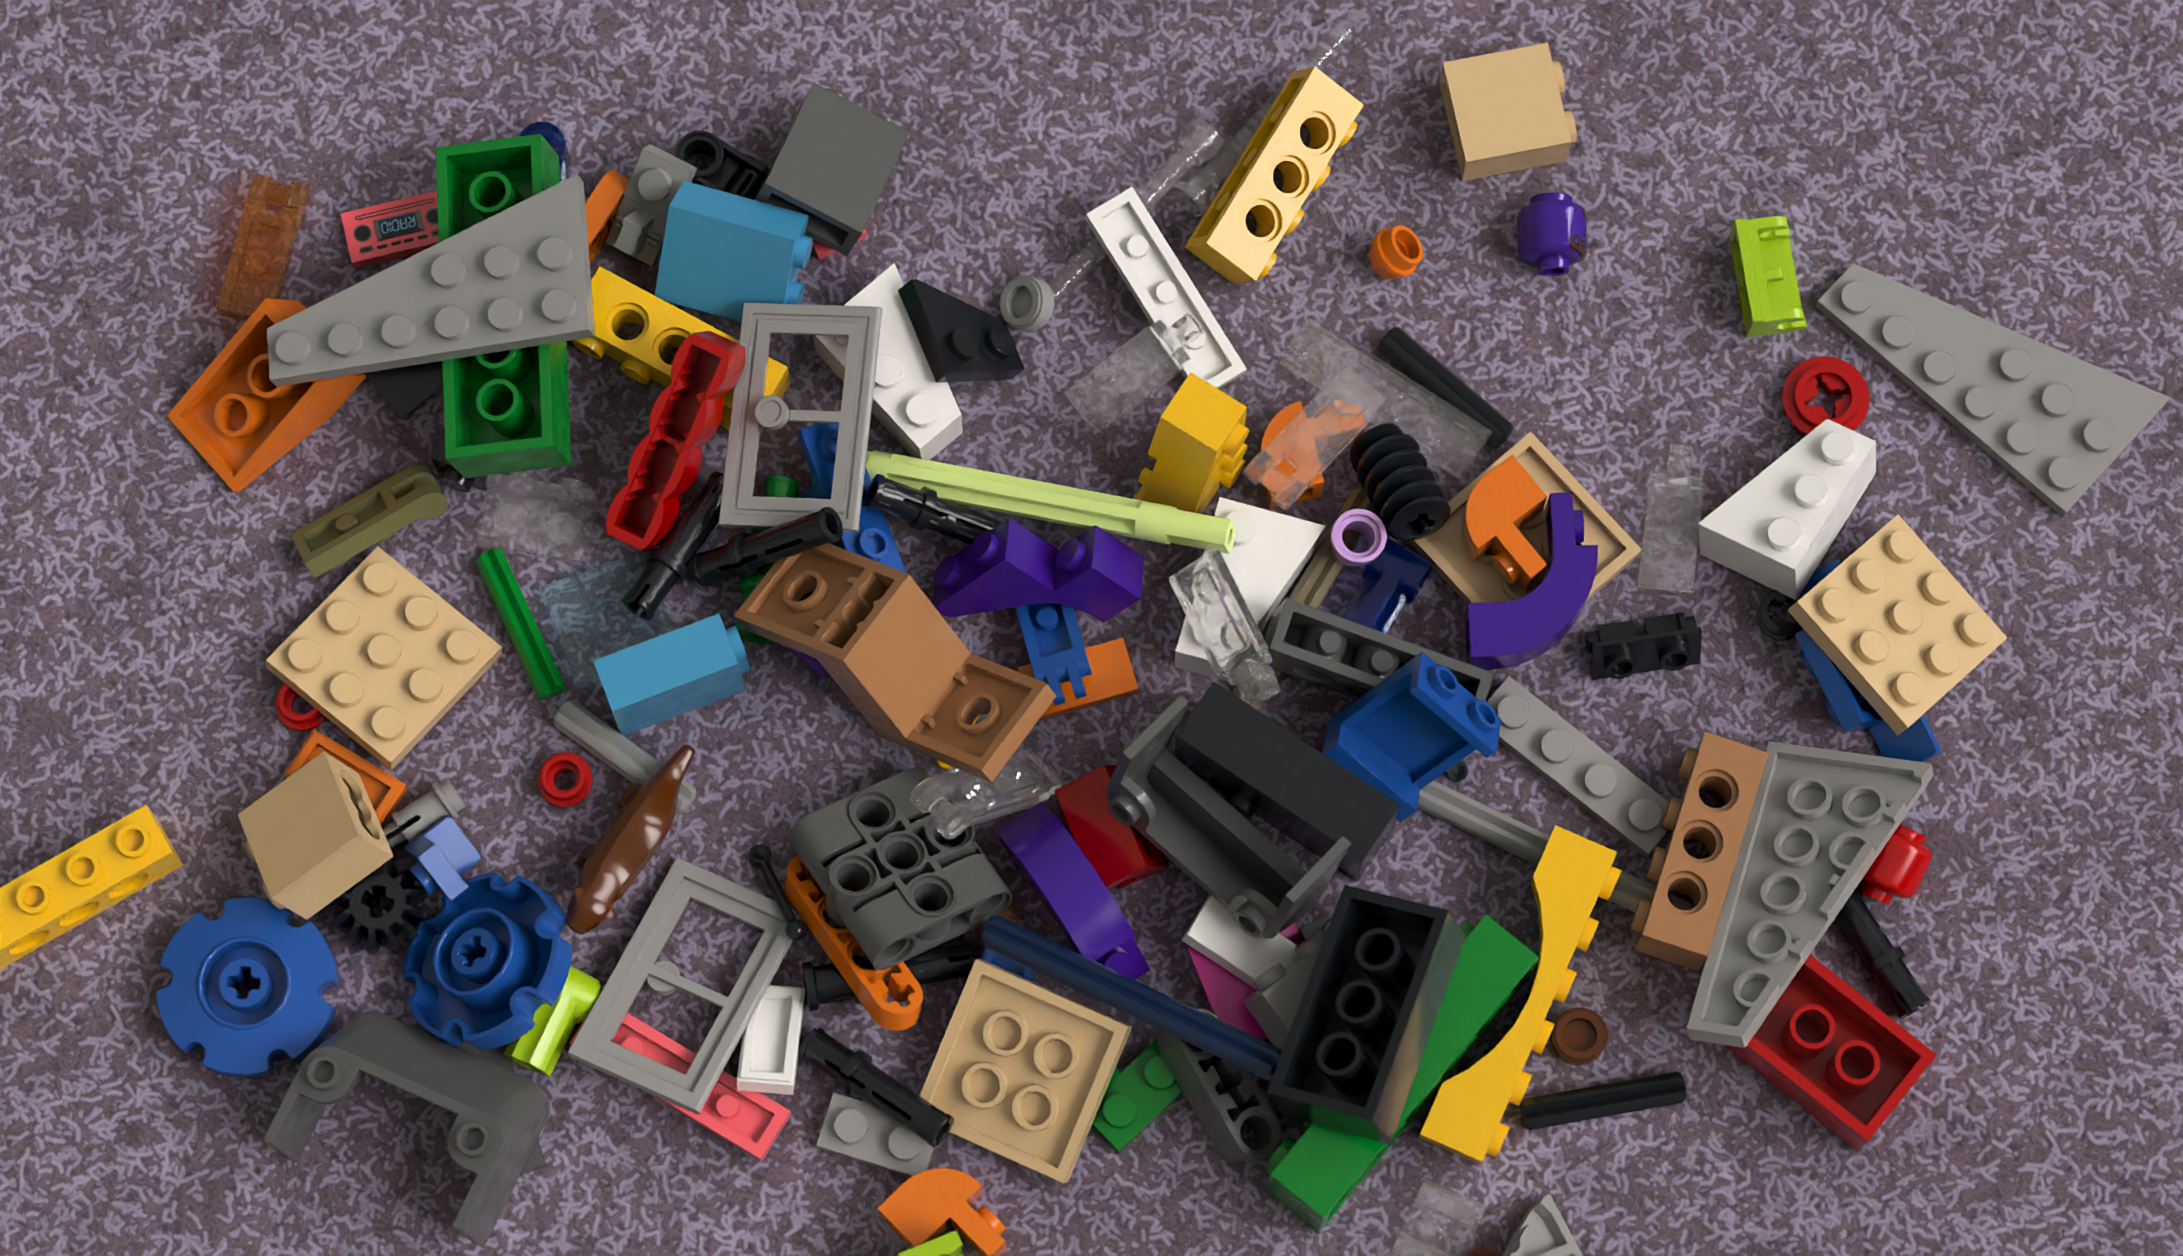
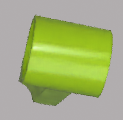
(544, 1043)

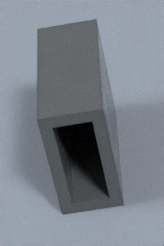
(833, 166)

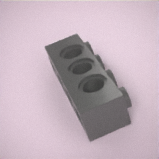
(1349, 655)

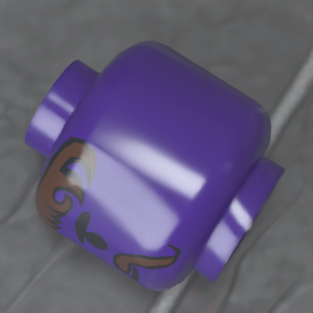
(1552, 233)

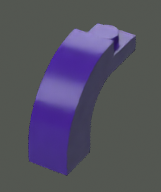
(1525, 628)
(1071, 890)

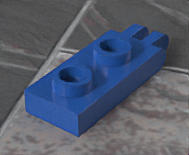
(1055, 647)

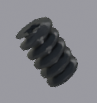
(1399, 483)

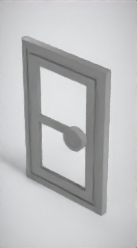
(754, 410)
(594, 1041)

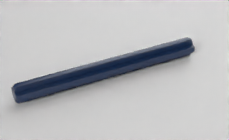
(1131, 997)

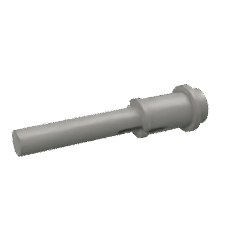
(431, 807)

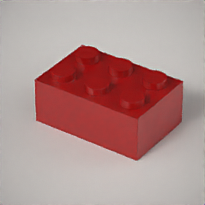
(1836, 1054)

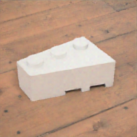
(905, 392)
(1792, 509)
(1265, 564)

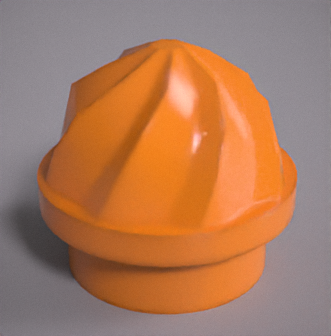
(1395, 252)

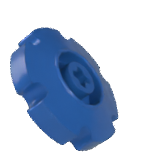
(220, 954)
(488, 962)

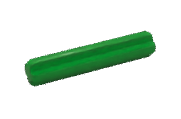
(520, 624)

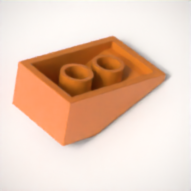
(244, 419)

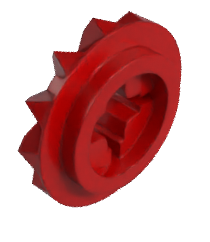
(1836, 378)

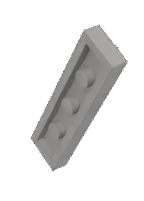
(1579, 767)

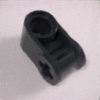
(731, 170)

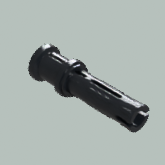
(827, 985)

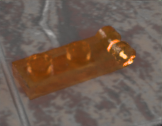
(262, 246)

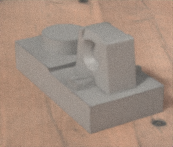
(645, 204)

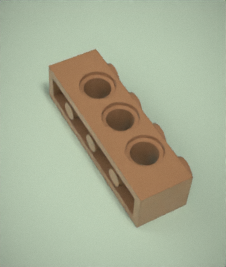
(1735, 775)

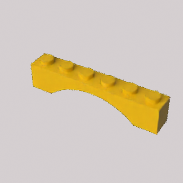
(1565, 890)

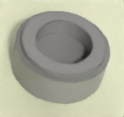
(1026, 303)

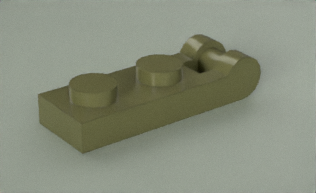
(369, 519)

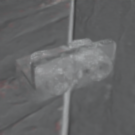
(539, 517)

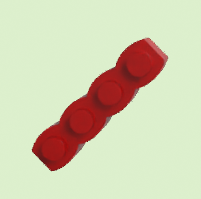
(679, 426)

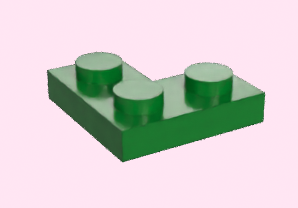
(1136, 1098)

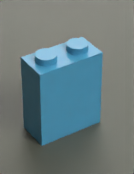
(730, 252)
(673, 673)

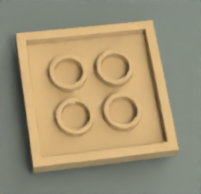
(1480, 580)
(1897, 624)
(384, 657)
(1024, 1069)

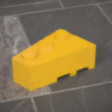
(1195, 447)

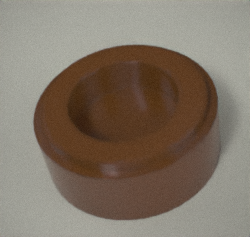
(1579, 1036)

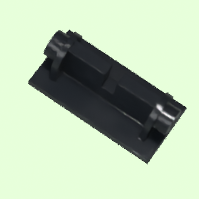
(1668, 644)

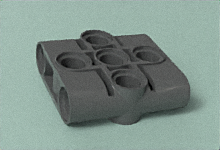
(887, 908)

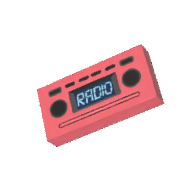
(391, 229)

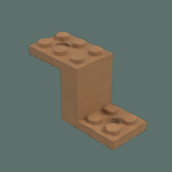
(896, 658)

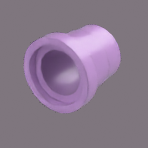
(1366, 523)

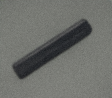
(1435, 377)
(1603, 1100)

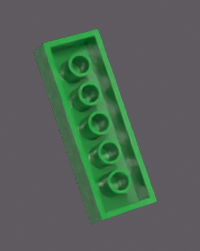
(513, 404)
(1327, 1164)

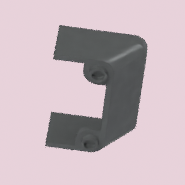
(1210, 836)
(495, 1107)

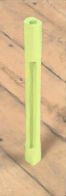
(1056, 502)

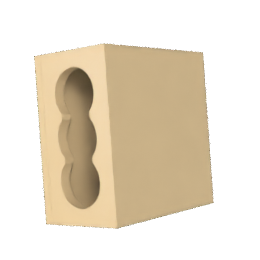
(1507, 111)
(314, 836)

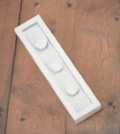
(1162, 283)

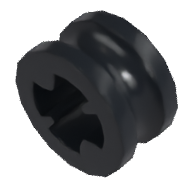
(1787, 630)

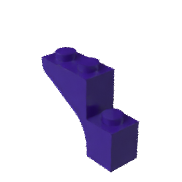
(1020, 569)

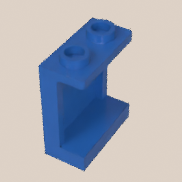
(1411, 731)

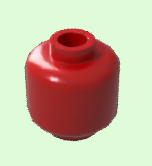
(1898, 867)

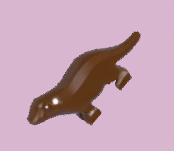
(626, 844)

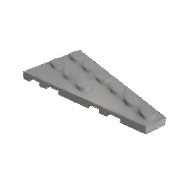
(479, 292)
(2018, 399)
(1801, 857)

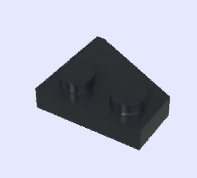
(958, 337)

